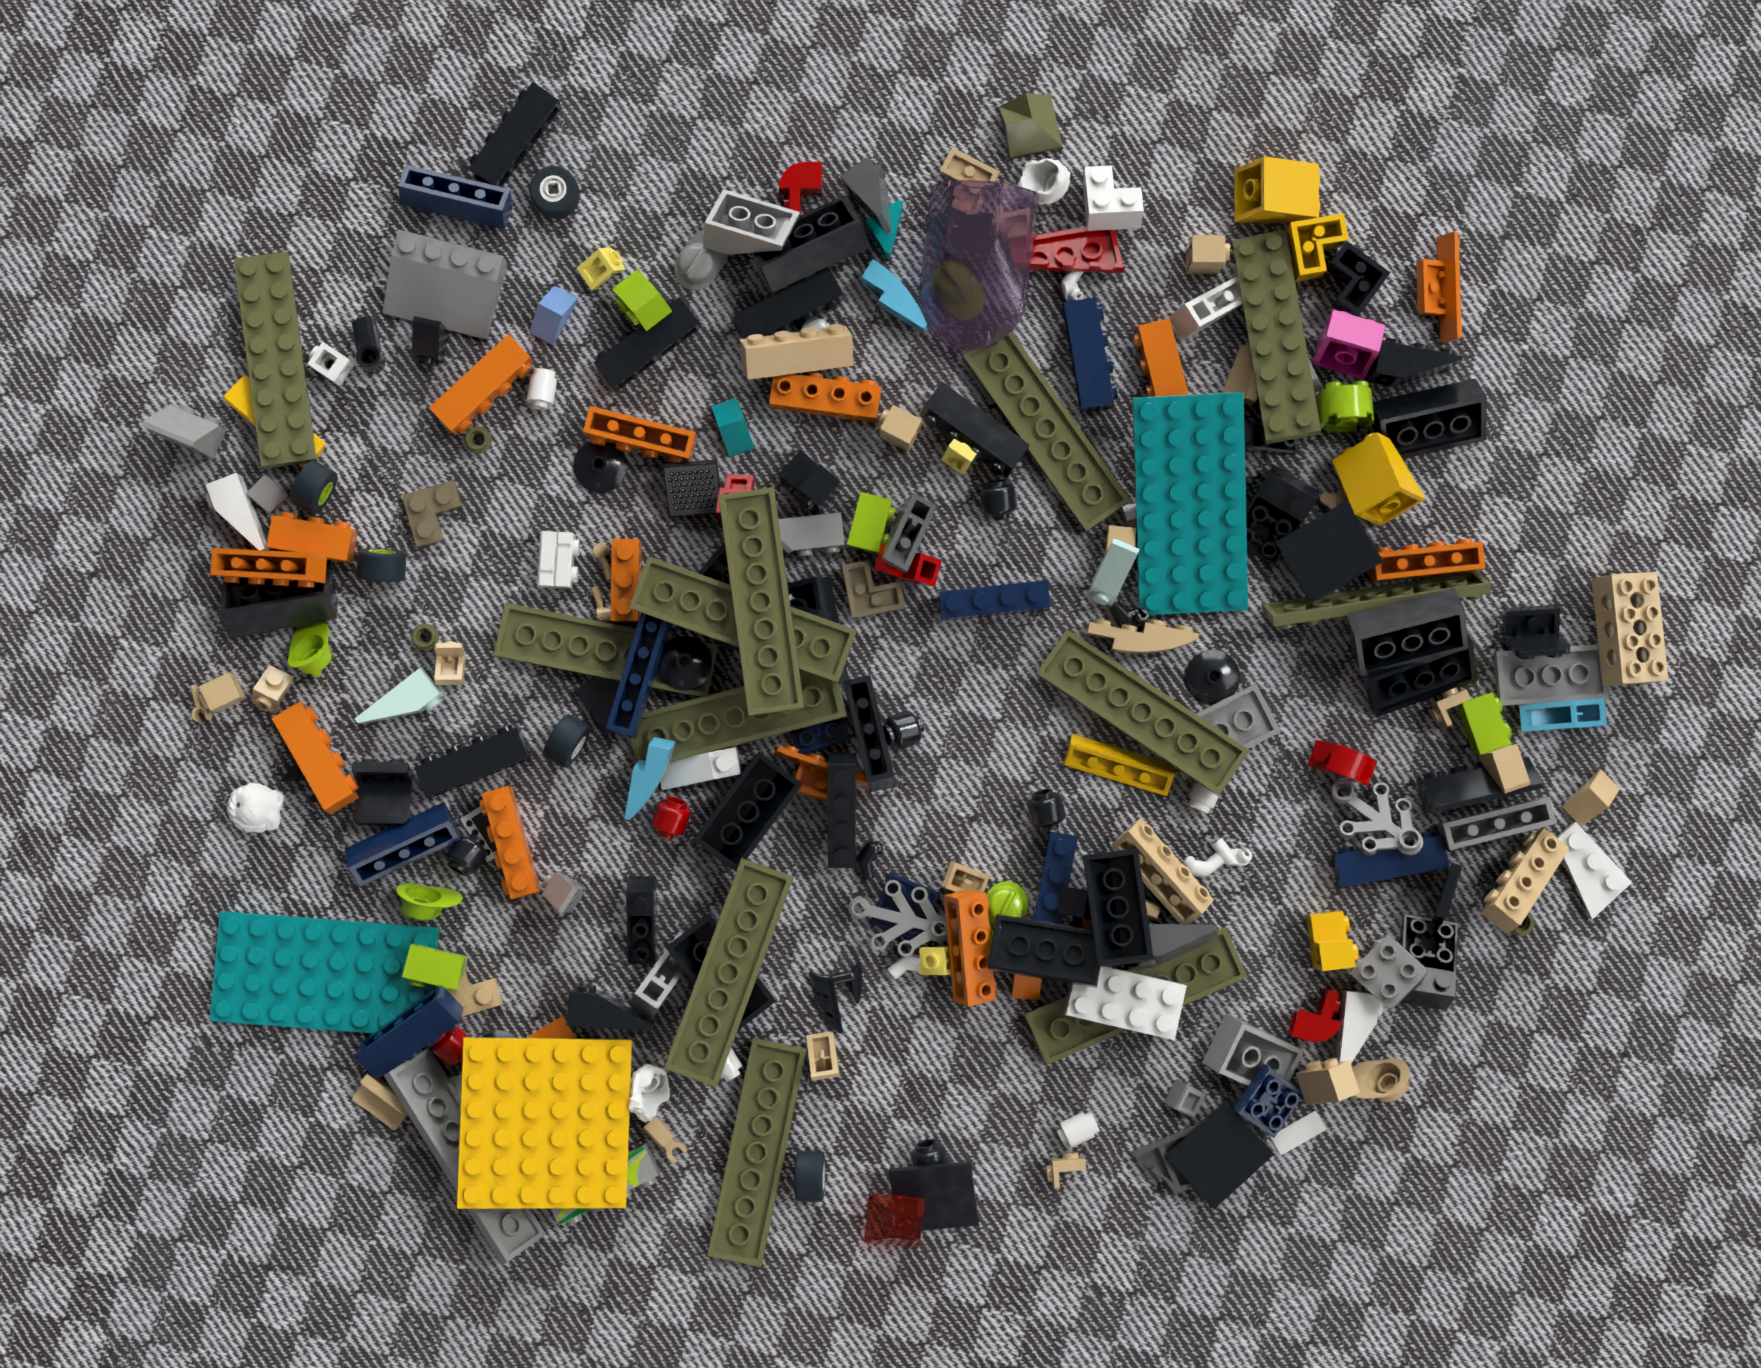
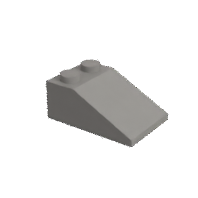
(747, 225)
(187, 429)
(1242, 1050)

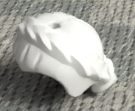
(1047, 178)
(255, 808)
(647, 1091)

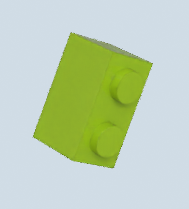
(641, 301)
(870, 523)
(1484, 723)
(434, 967)

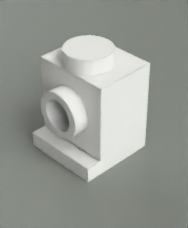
(340, 369)

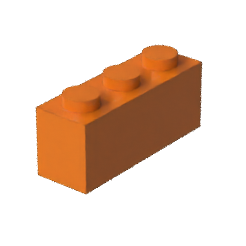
(1160, 359)
(312, 536)
(625, 575)

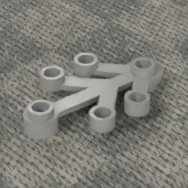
(1379, 821)
(906, 919)

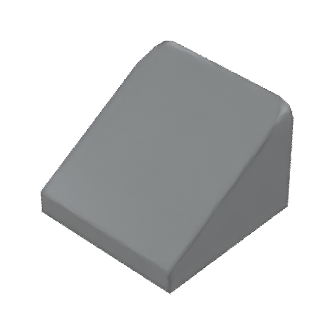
(267, 493)
(1184, 1098)

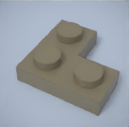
(423, 508)
(869, 599)

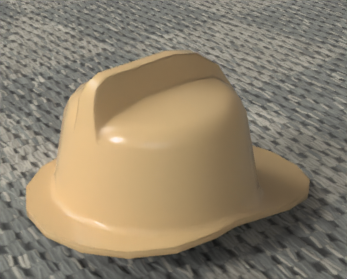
(1382, 1079)

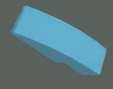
(894, 296)
(1563, 715)
(648, 774)

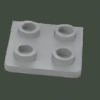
(1388, 971)

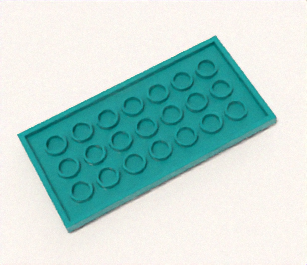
(1190, 503)
(314, 971)

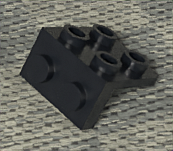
(1534, 631)
(382, 792)

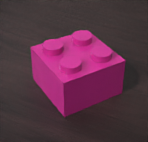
(1348, 344)

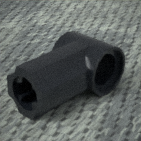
(368, 343)

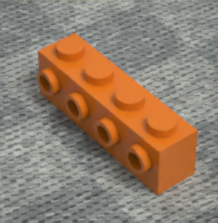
(481, 385)
(826, 396)
(639, 434)
(1428, 561)
(268, 565)
(316, 758)
(511, 842)
(969, 947)

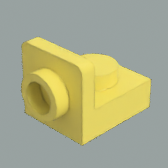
(600, 267)
(958, 456)
(934, 961)

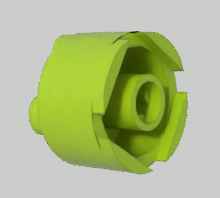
(1345, 406)

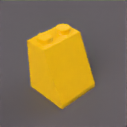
(1276, 191)
(1377, 480)

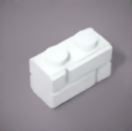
(557, 560)

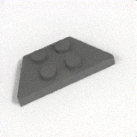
(1154, 1158)

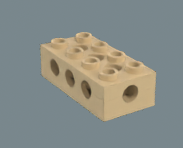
(1629, 629)

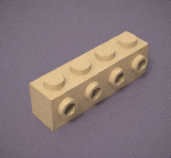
(796, 351)
(1165, 873)
(1524, 880)

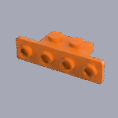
(1440, 287)
(812, 772)

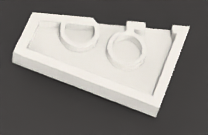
(1593, 872)

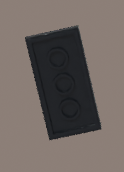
(1044, 951)

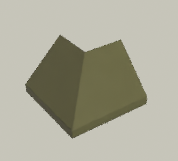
(1030, 125)

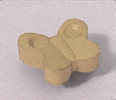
(1332, 500)

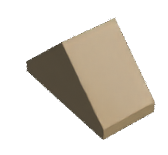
(1506, 767)
(1591, 798)
(962, 878)
(822, 1056)

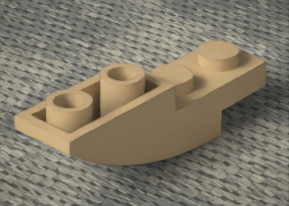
(1152, 639)

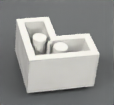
(1110, 207)

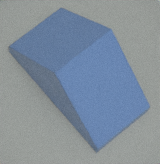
(552, 314)

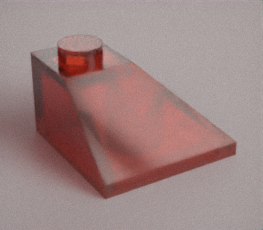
(894, 1220)

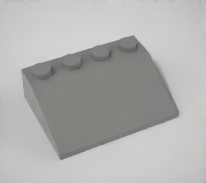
(444, 283)

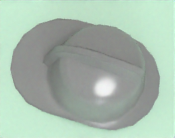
(697, 265)

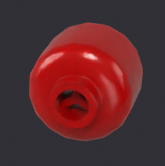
(671, 817)
(450, 1046)

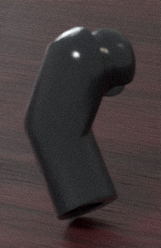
(1129, 617)
(867, 856)

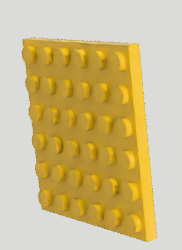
(544, 1123)

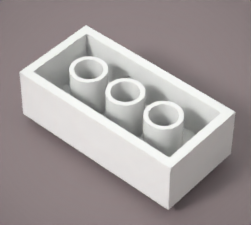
(1129, 1002)

